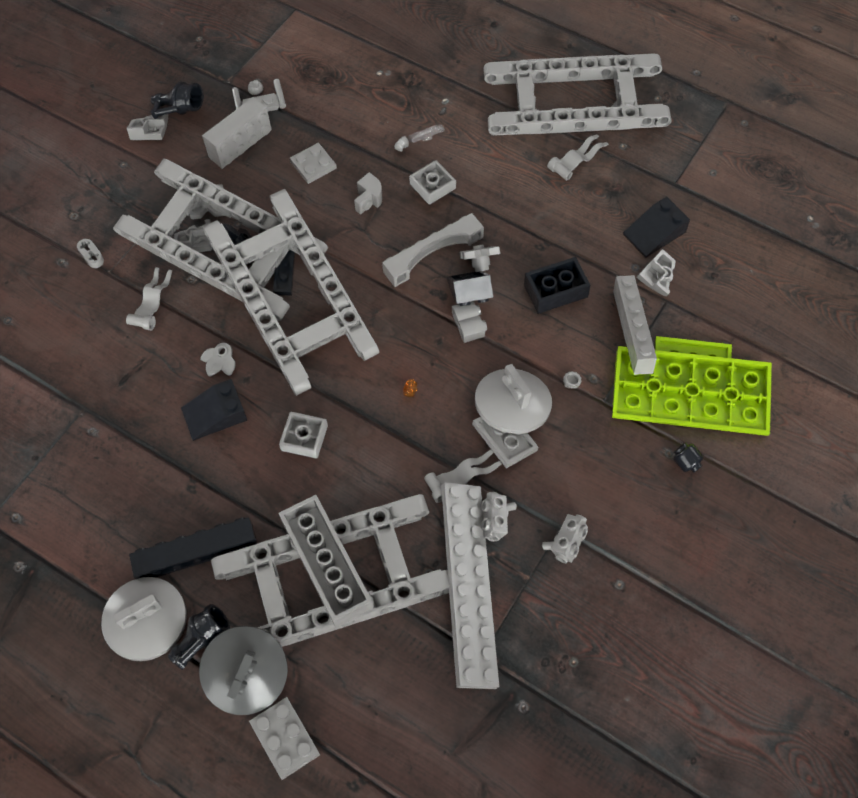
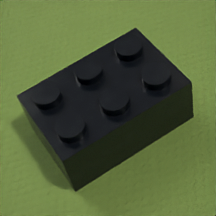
(556, 285)

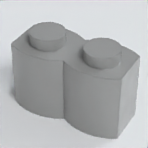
(469, 321)

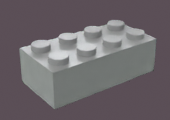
(237, 132)

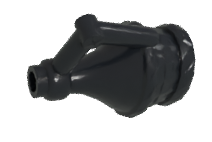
(181, 99)
(200, 632)

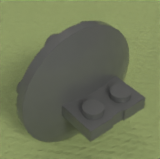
(243, 670)

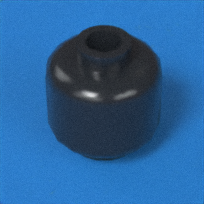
(688, 457)

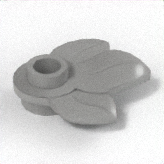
(217, 361)

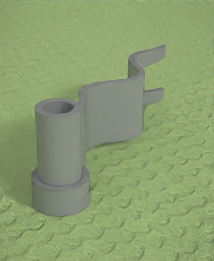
(572, 158)
(151, 300)
(459, 475)

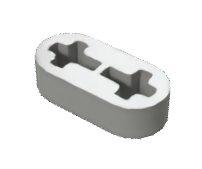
(92, 252)

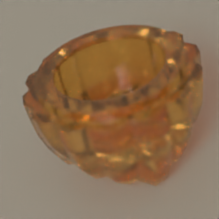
(410, 388)

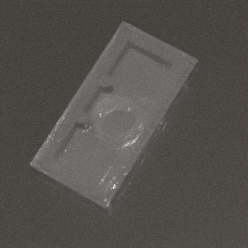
(426, 134)

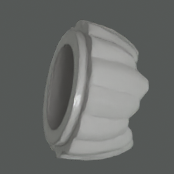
(255, 87)
(402, 143)
(572, 380)

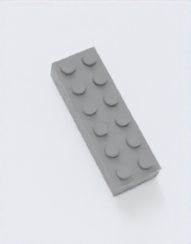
(326, 561)

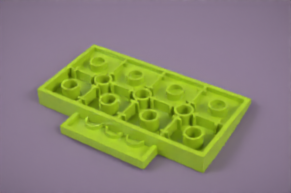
(695, 388)

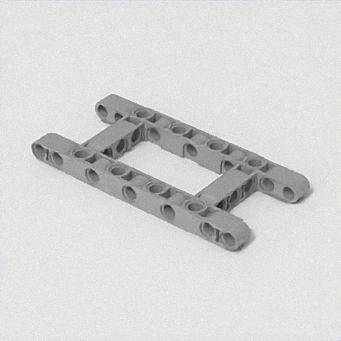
(561, 120)
(197, 263)
(258, 308)
(357, 527)

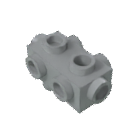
(495, 516)
(569, 538)

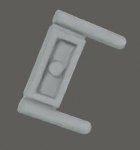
(271, 101)

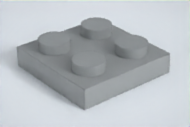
(313, 163)

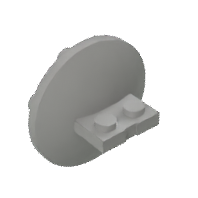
(513, 400)
(144, 619)

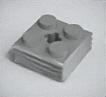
(432, 182)
(297, 425)

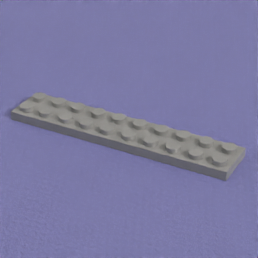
(469, 588)

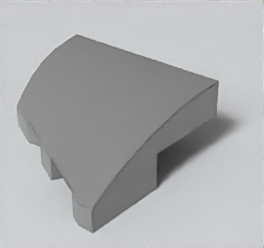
(148, 128)
(194, 238)
(658, 273)

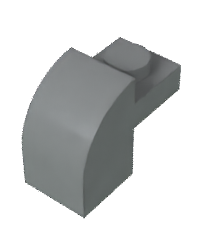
(370, 193)

